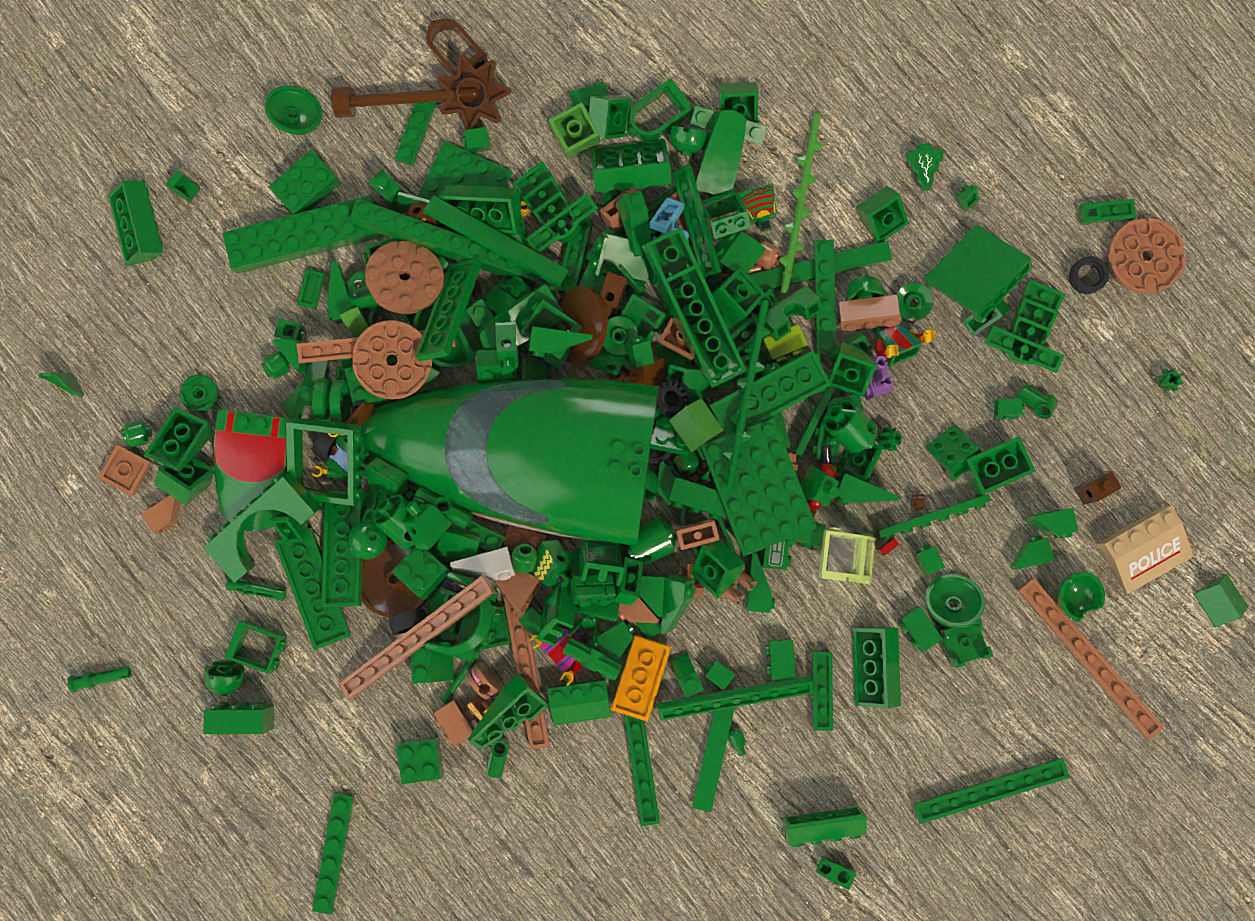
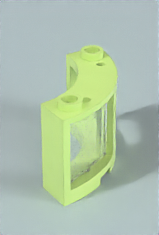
(847, 554)

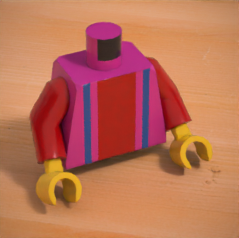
(556, 653)

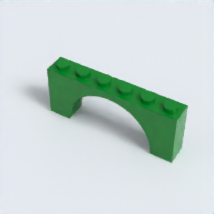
(229, 545)

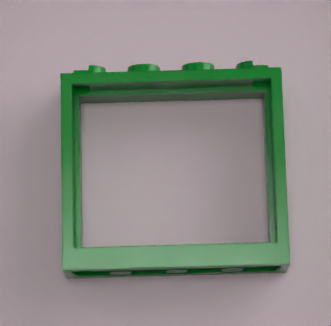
(294, 441)

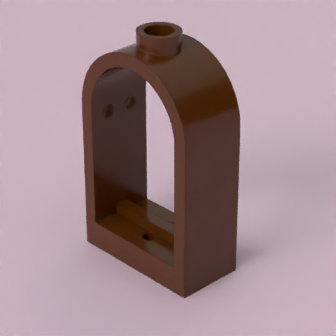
(448, 24)

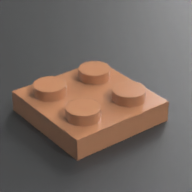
(125, 470)

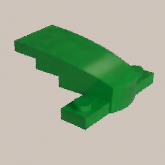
(723, 146)
(552, 208)
(515, 313)
(1030, 328)

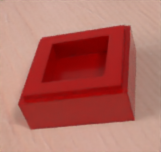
(888, 547)

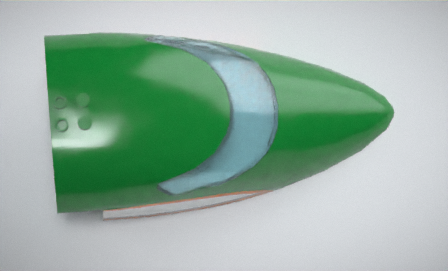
(527, 451)

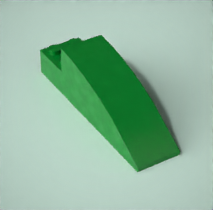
(693, 307)

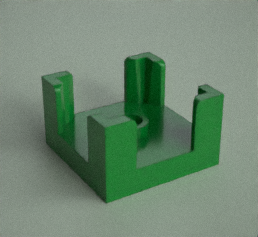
(965, 644)

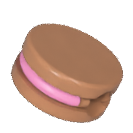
(483, 681)

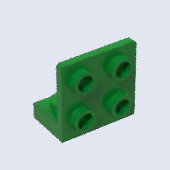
(952, 450)

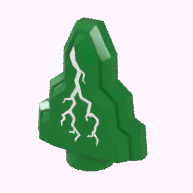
(924, 164)

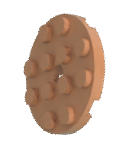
(1163, 245)
(397, 294)
(371, 360)

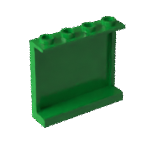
(979, 272)

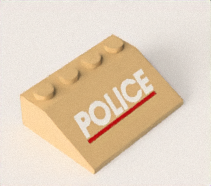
(1147, 548)

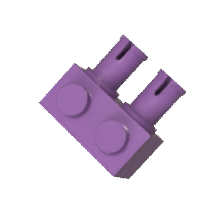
(881, 380)

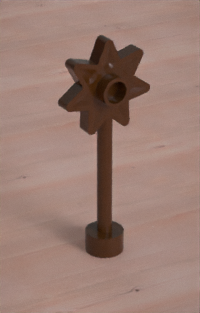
(468, 93)

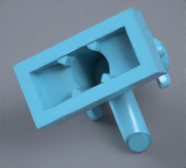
(666, 217)

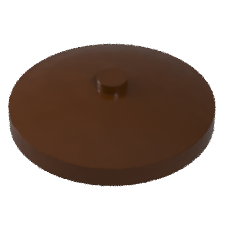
(589, 310)
(384, 590)

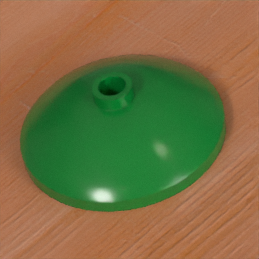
(294, 103)
(955, 591)

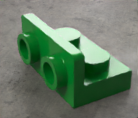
(821, 433)

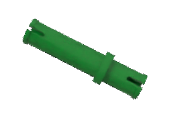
(247, 587)

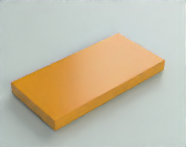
(641, 678)

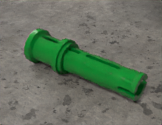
(91, 679)

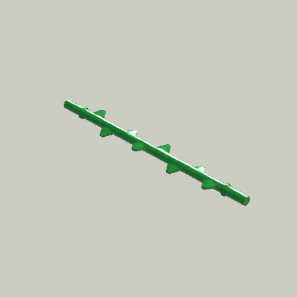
(747, 400)

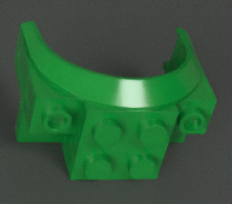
(476, 627)

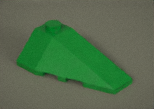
(512, 706)

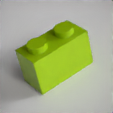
(791, 343)

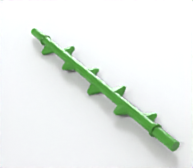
(801, 211)

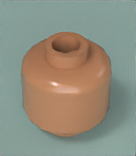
(770, 257)

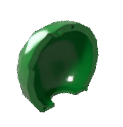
(1080, 594)

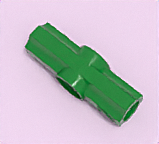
(454, 513)
(592, 659)

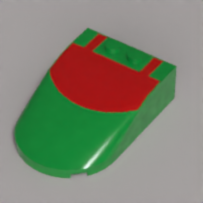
(247, 459)

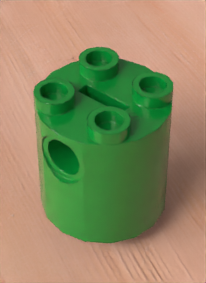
(850, 426)
(390, 520)
(654, 541)

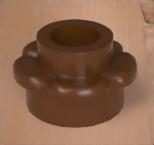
(918, 500)

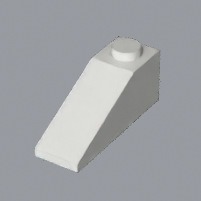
(493, 564)

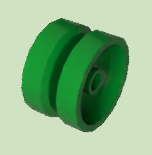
(331, 400)

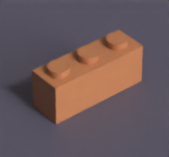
(869, 313)

